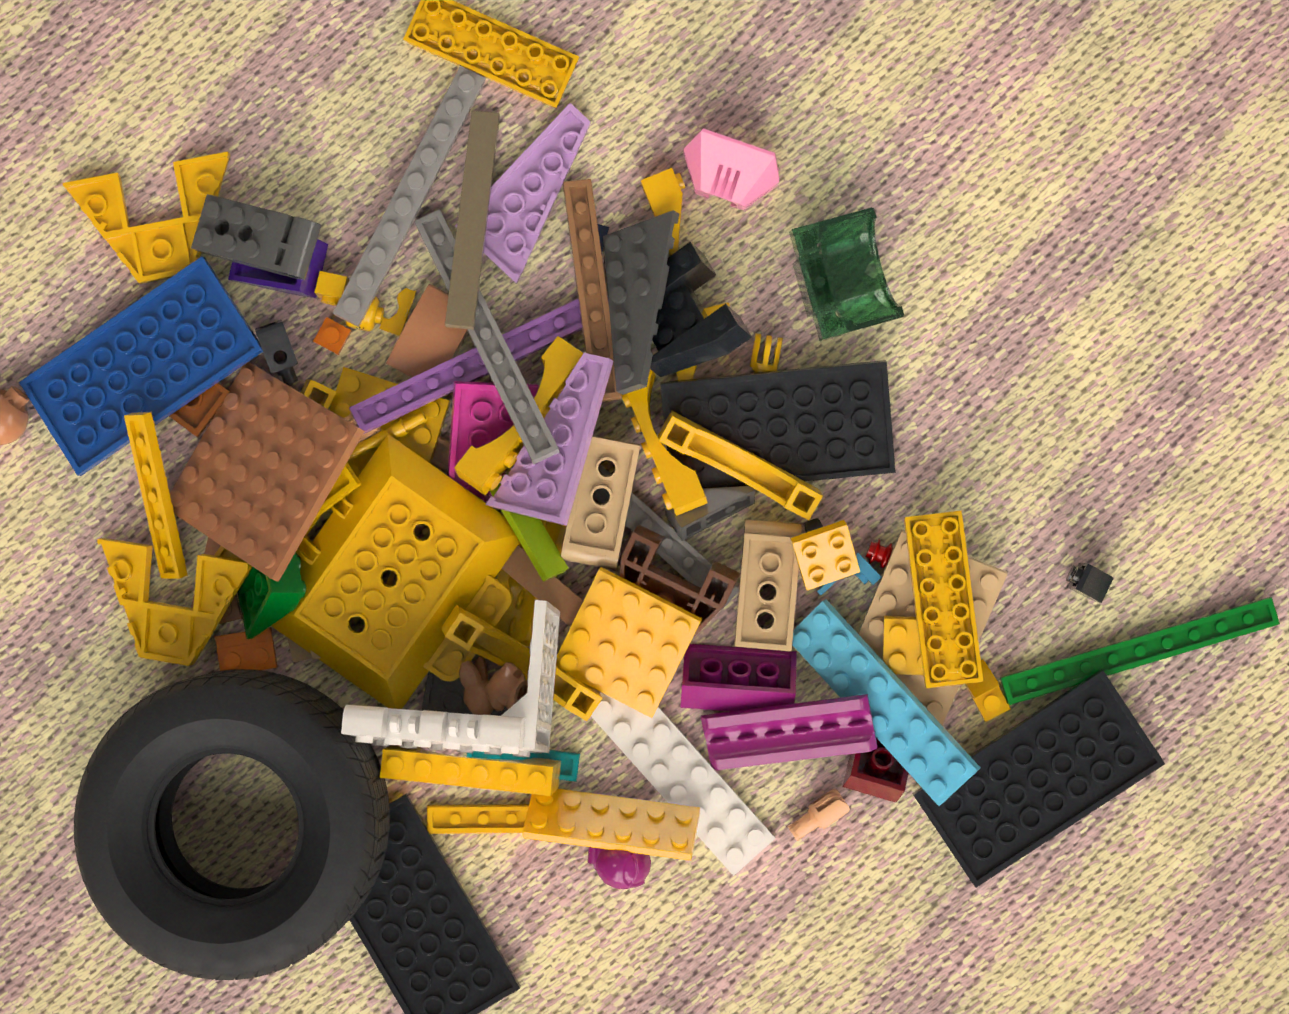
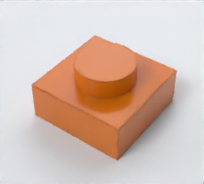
(332, 336)

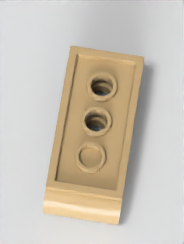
(597, 528)
(767, 560)

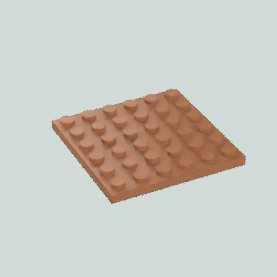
(263, 470)

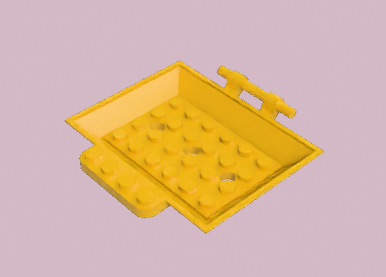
(403, 622)

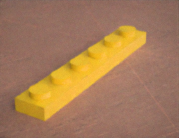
(156, 495)

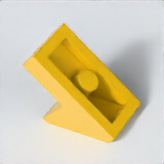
(988, 695)

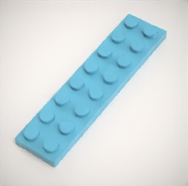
(897, 715)

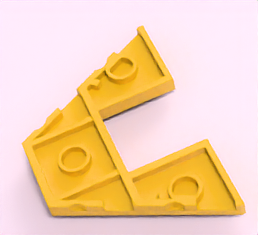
(157, 248)
(168, 630)

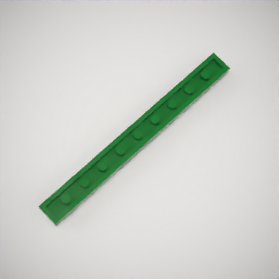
(1140, 650)

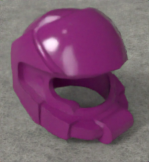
(620, 867)

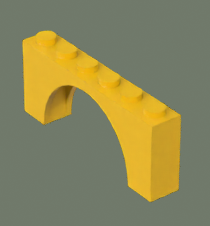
(521, 776)

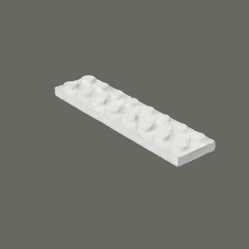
(685, 779)

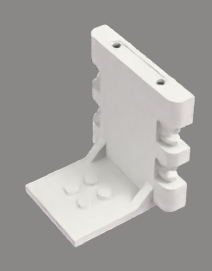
(518, 731)

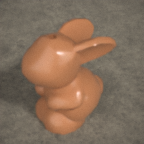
(502, 690)

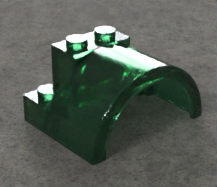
(843, 276)

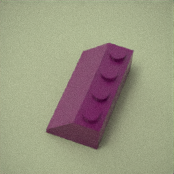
(737, 678)

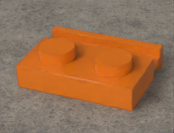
(241, 653)

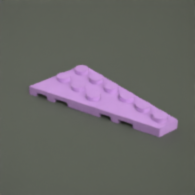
(550, 486)

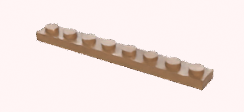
(590, 274)

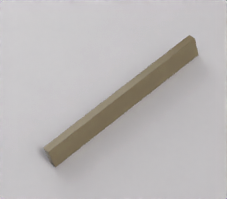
(472, 220)

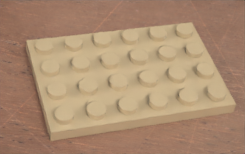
(896, 598)

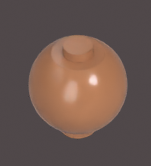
(12, 415)

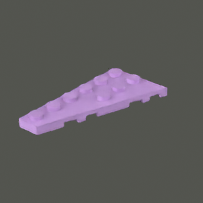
(528, 191)

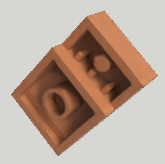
(425, 337)

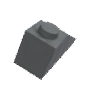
(721, 505)

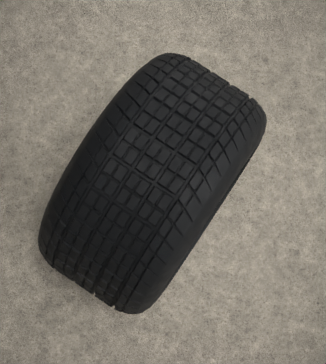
(130, 845)

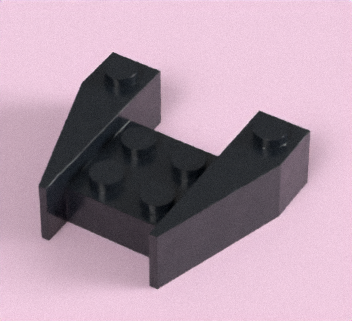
(684, 329)

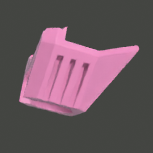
(730, 169)

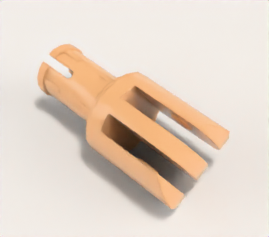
(820, 814)

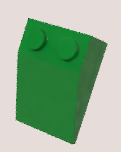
(267, 600)

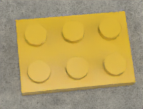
(902, 645)

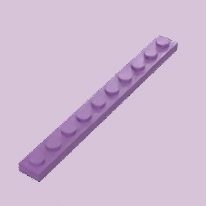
(465, 367)

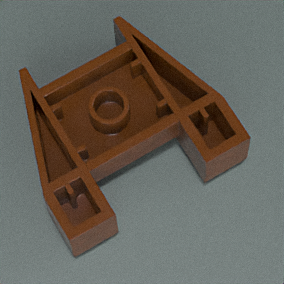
(702, 602)

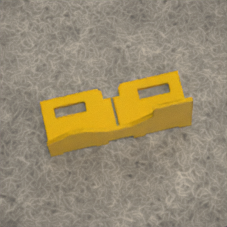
(396, 323)

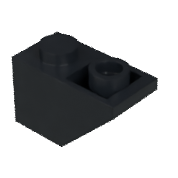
(1089, 581)

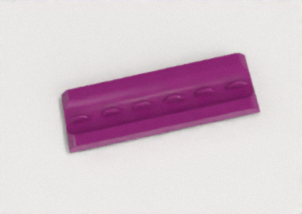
(789, 732)

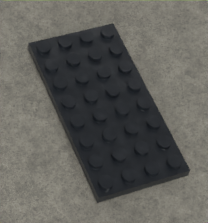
(801, 419)
(1043, 778)
(427, 929)

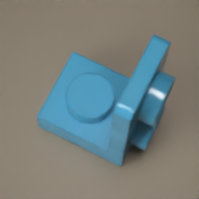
(866, 574)

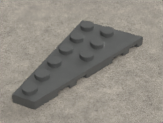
(636, 291)

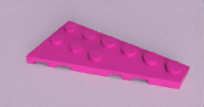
(476, 421)

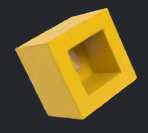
(330, 287)

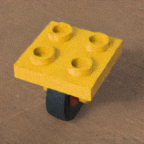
(824, 553)

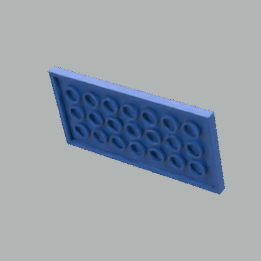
(141, 361)

